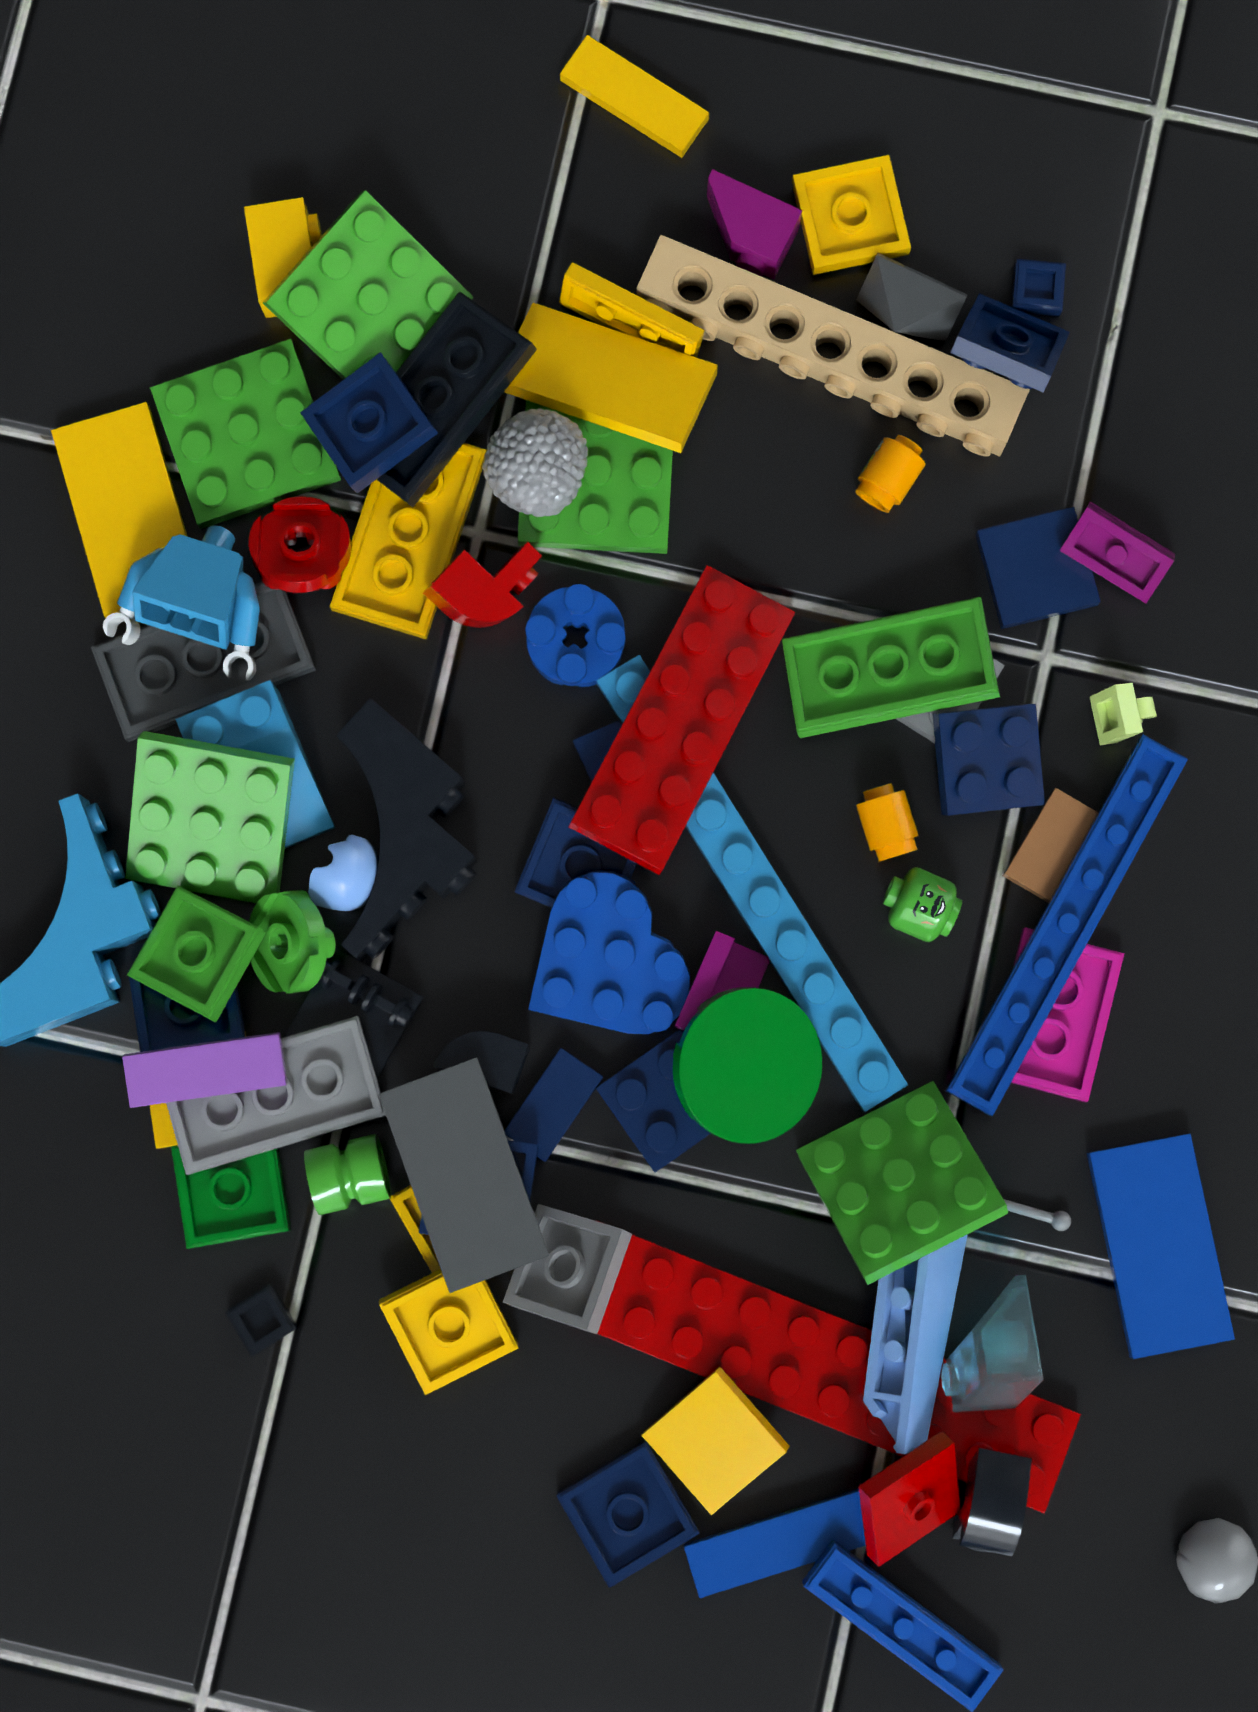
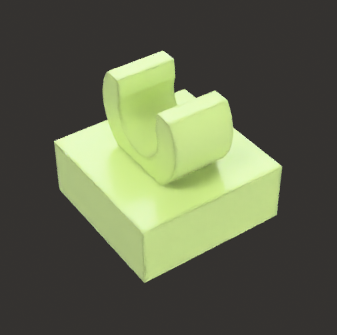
(1119, 713)

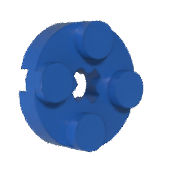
(576, 607)

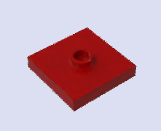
(909, 1498)

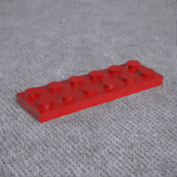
(682, 720)

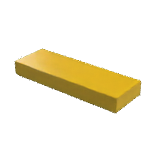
(634, 96)
(626, 312)

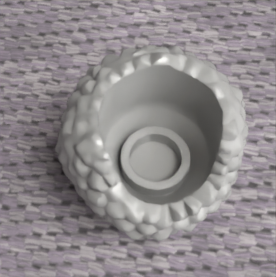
(536, 462)

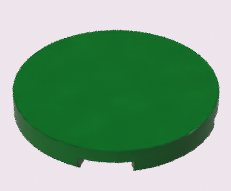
(747, 1065)

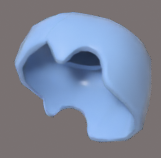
(348, 878)

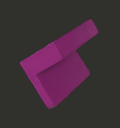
(1118, 552)
(723, 968)

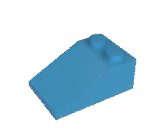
(261, 723)

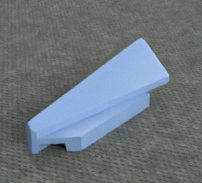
(910, 1343)

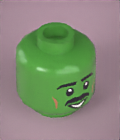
(922, 904)

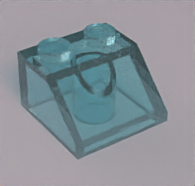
(997, 1357)

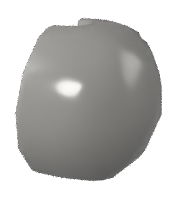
(1217, 1560)

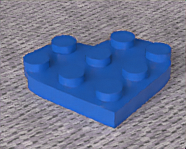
(606, 962)

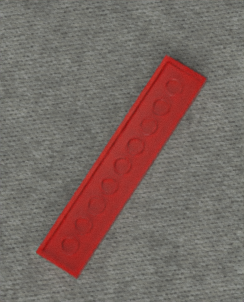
(804, 1360)

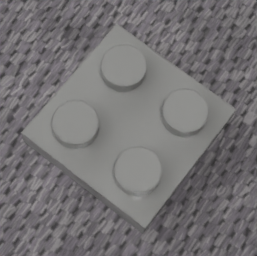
(578, 1274)

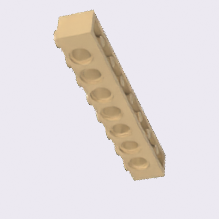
(860, 341)

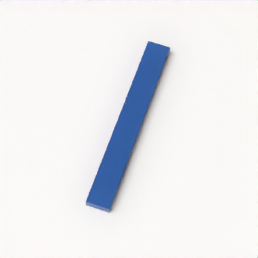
(1066, 925)

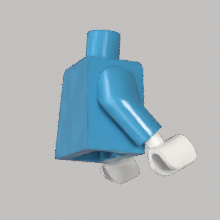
(192, 592)

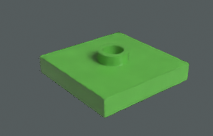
(196, 953)

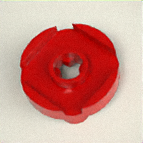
(304, 570)

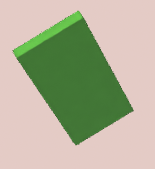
(890, 667)

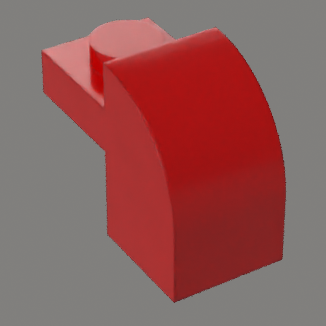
(476, 597)

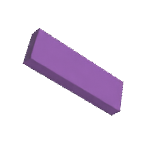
(204, 1069)

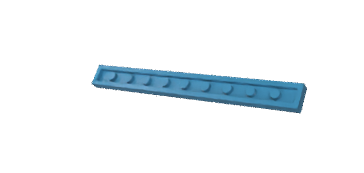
(777, 924)

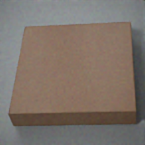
(1050, 844)

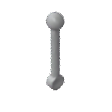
(1060, 1220)

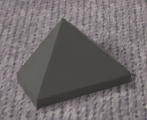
(910, 300)

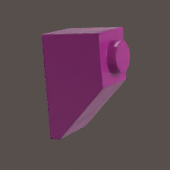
(752, 224)

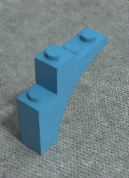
(94, 917)

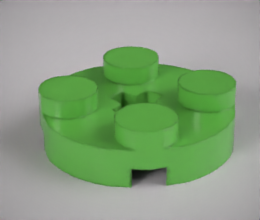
(295, 942)

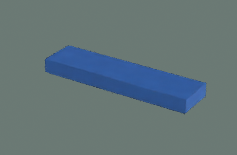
(775, 1543)
(902, 1625)

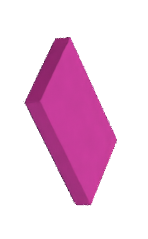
(1072, 1035)

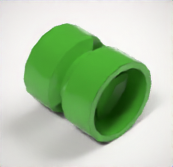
(348, 1174)

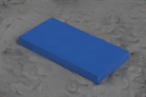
(1160, 1246)

